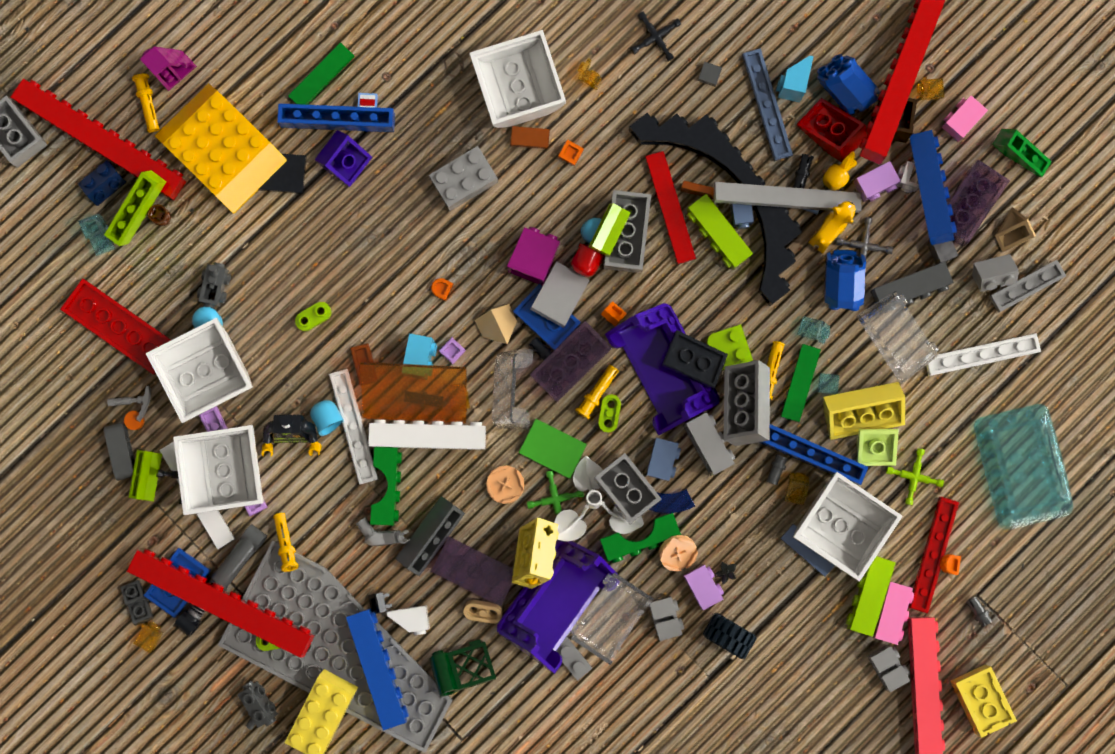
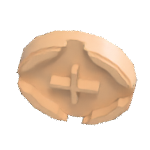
(505, 484)
(678, 553)

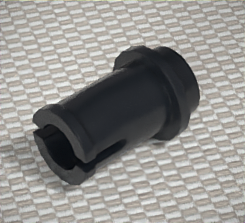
(540, 348)

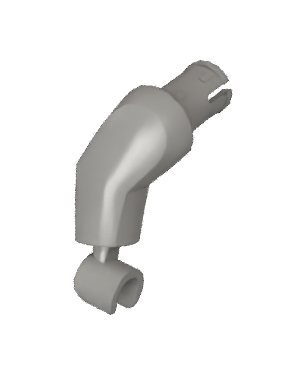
(380, 538)

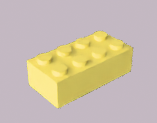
(321, 714)

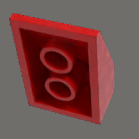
(833, 129)

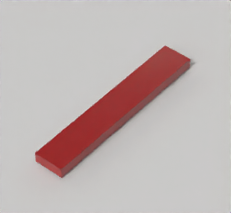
(670, 207)
(933, 553)

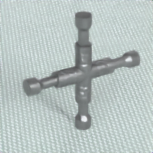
(864, 244)

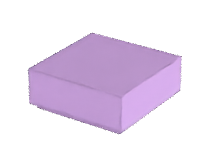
(452, 350)

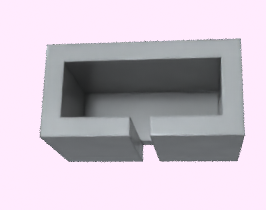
(995, 272)
(665, 618)
(888, 668)

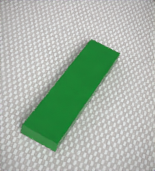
(321, 75)
(800, 383)

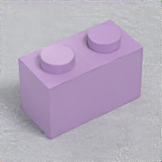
(877, 181)
(703, 586)

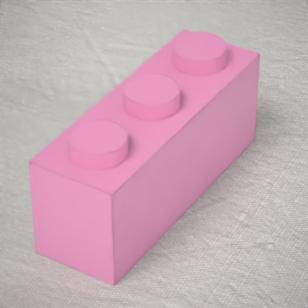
(894, 613)

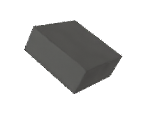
(710, 74)

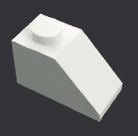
(411, 619)

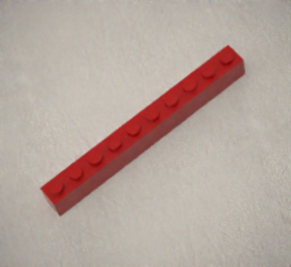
(901, 80)
(94, 136)
(221, 603)

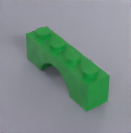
(385, 510)
(616, 546)

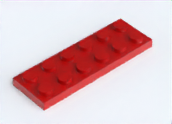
(113, 323)

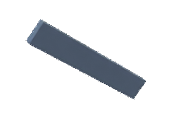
(767, 104)

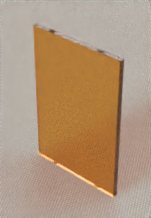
(413, 392)

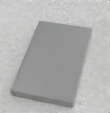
(559, 294)

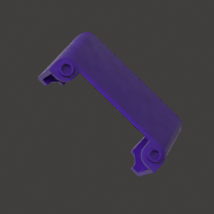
(646, 343)
(546, 614)

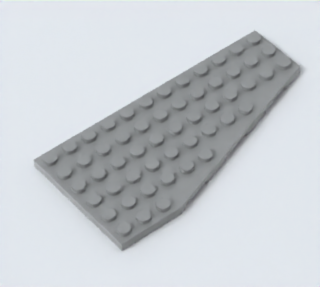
(322, 603)

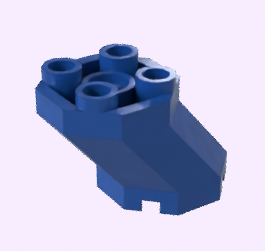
(848, 84)
(844, 280)

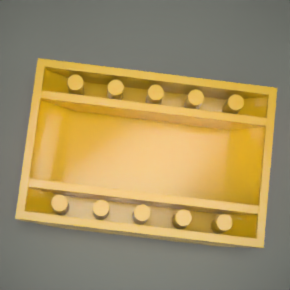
(221, 148)

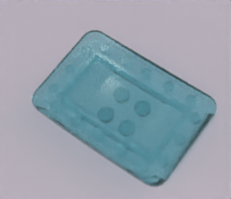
(1023, 466)

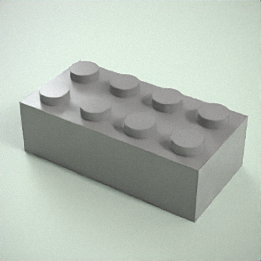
(630, 247)
(747, 403)

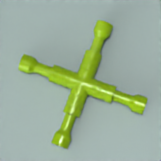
(914, 476)

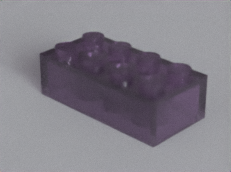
(975, 199)
(571, 362)
(474, 571)

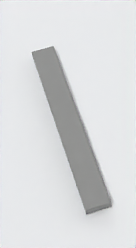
(783, 196)

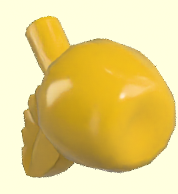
(837, 175)

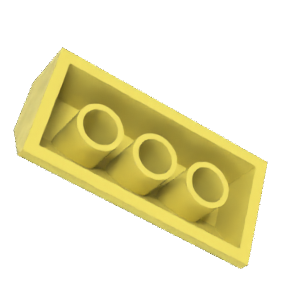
(864, 409)

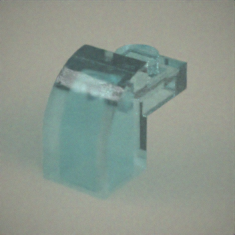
(94, 229)

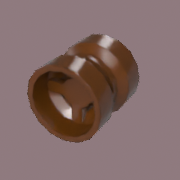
(158, 211)

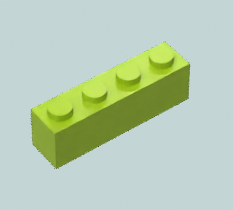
(135, 208)
(719, 232)
(870, 597)

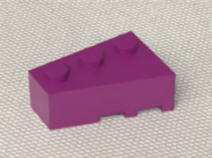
(167, 65)

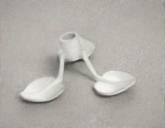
(570, 525)

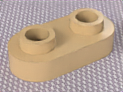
(483, 611)

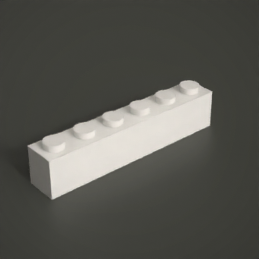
(427, 436)

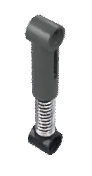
(249, 543)

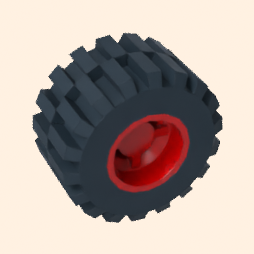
(729, 636)

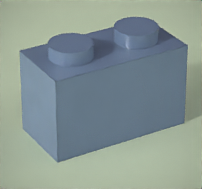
(662, 459)

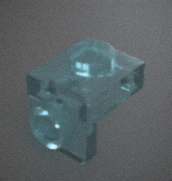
(814, 329)

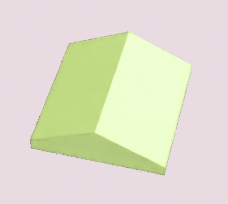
(877, 447)

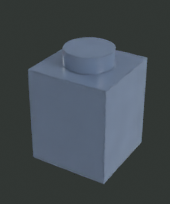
(741, 215)

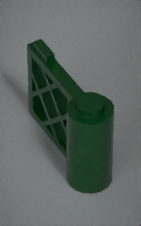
(446, 673)

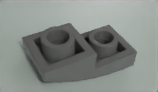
(137, 603)

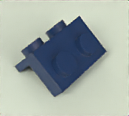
(101, 183)

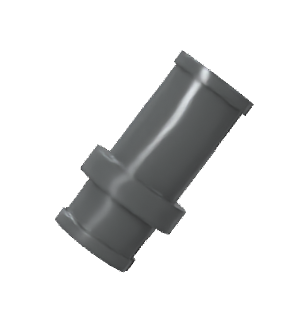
(776, 470)
(981, 614)

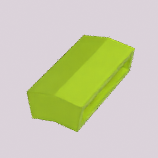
(609, 229)
(144, 475)

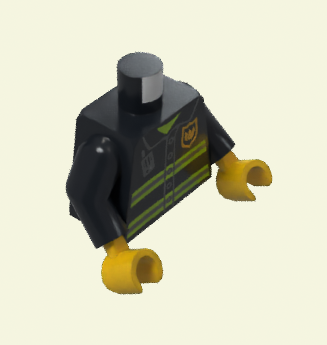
(290, 430)

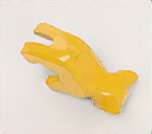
(833, 225)

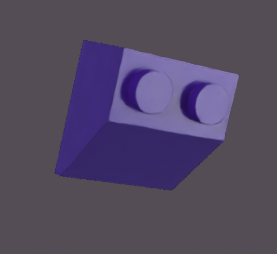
(343, 158)

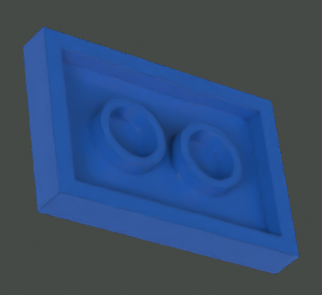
(547, 330)
(168, 602)

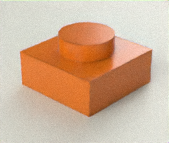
(571, 152)
(613, 313)

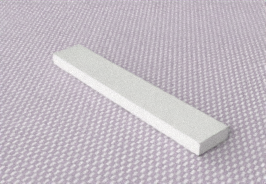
(984, 354)
(353, 426)
(212, 520)

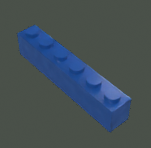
(336, 117)
(932, 189)
(815, 455)
(377, 669)

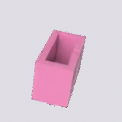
(964, 119)

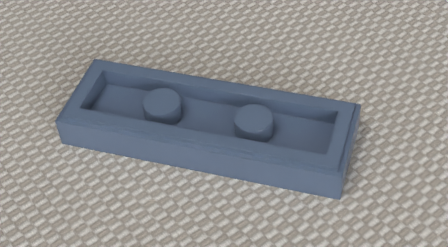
(815, 560)

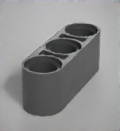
(119, 450)

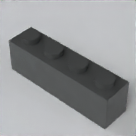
(917, 284)
(430, 536)

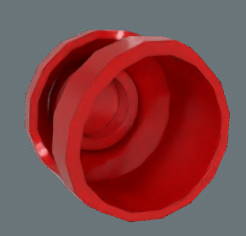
(586, 261)

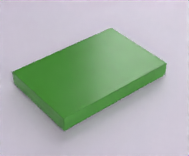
(552, 448)

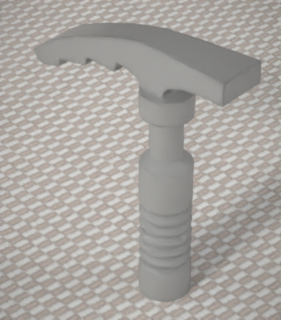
(128, 400)

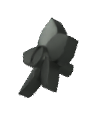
(727, 571)

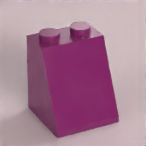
(533, 255)

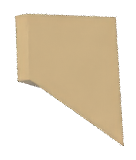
(1014, 231)
(497, 324)

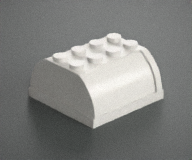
(518, 80)
(200, 370)
(218, 470)
(847, 526)

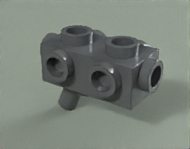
(214, 281)
(257, 704)

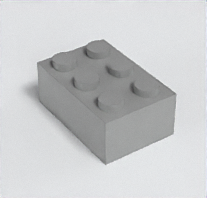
(17, 135)
(463, 178)
(709, 444)
(627, 488)

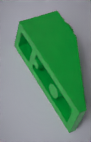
(1022, 151)

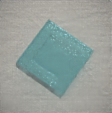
(828, 383)

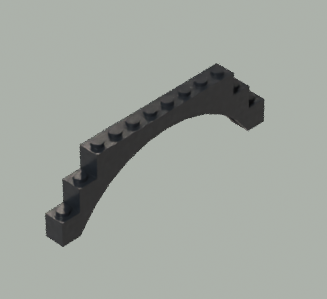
(709, 142)

